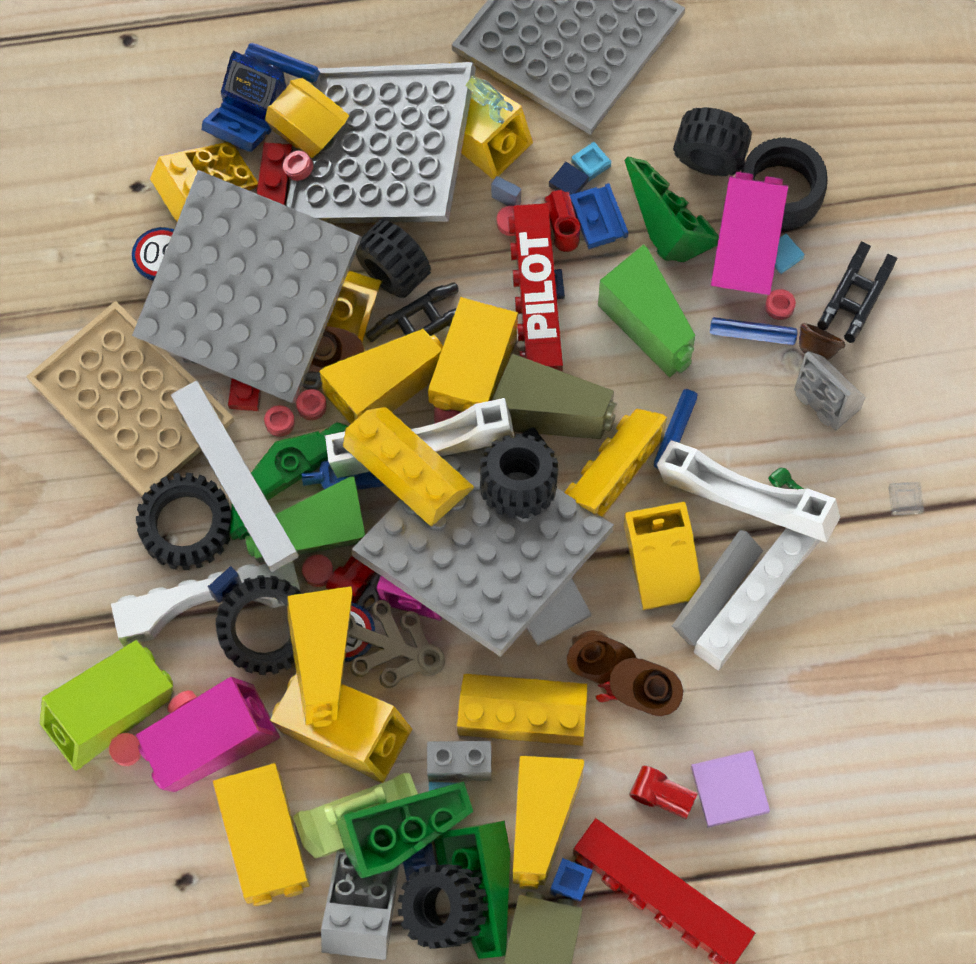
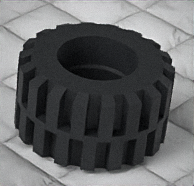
(712, 141)
(393, 258)
(522, 456)
(420, 908)

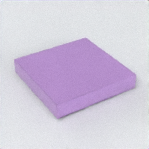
(730, 788)

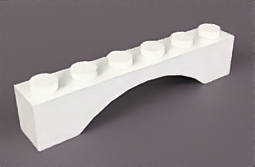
(464, 432)
(791, 508)
(753, 596)
(146, 615)

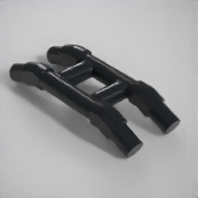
(851, 277)
(423, 303)

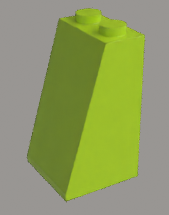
(104, 703)

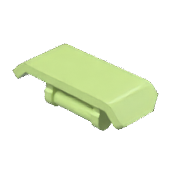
(319, 826)

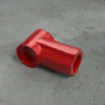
(563, 220)
(351, 574)
(655, 789)

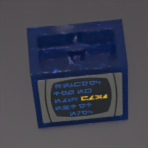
(251, 84)

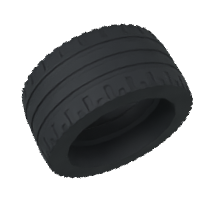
(802, 158)

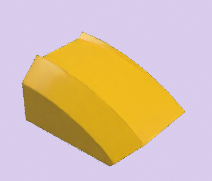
(305, 117)

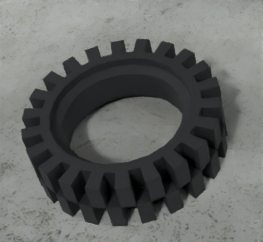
(169, 491)
(226, 625)

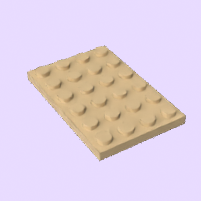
(121, 398)

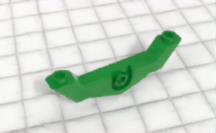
(284, 467)

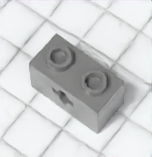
(459, 761)

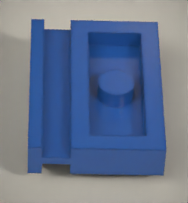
(236, 127)
(598, 216)

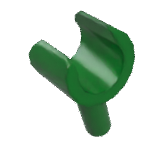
(782, 476)

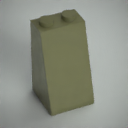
(554, 401)
(543, 931)

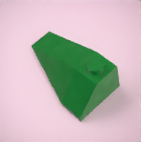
(668, 221)
(394, 831)
(487, 854)

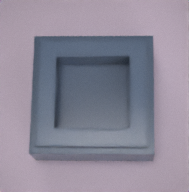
(506, 192)

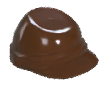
(819, 341)

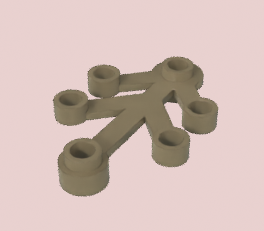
(394, 646)

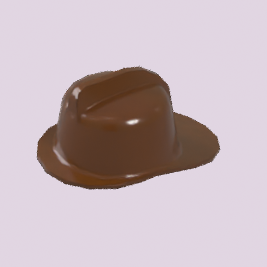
(335, 346)
(596, 655)
(646, 686)

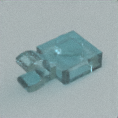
(485, 94)

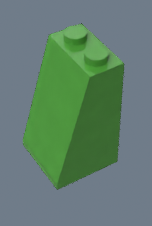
(647, 311)
(321, 521)

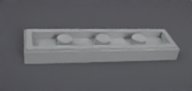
(717, 587)

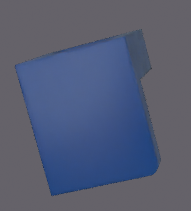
(571, 880)

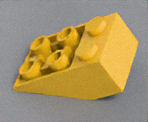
(177, 171)
(662, 554)

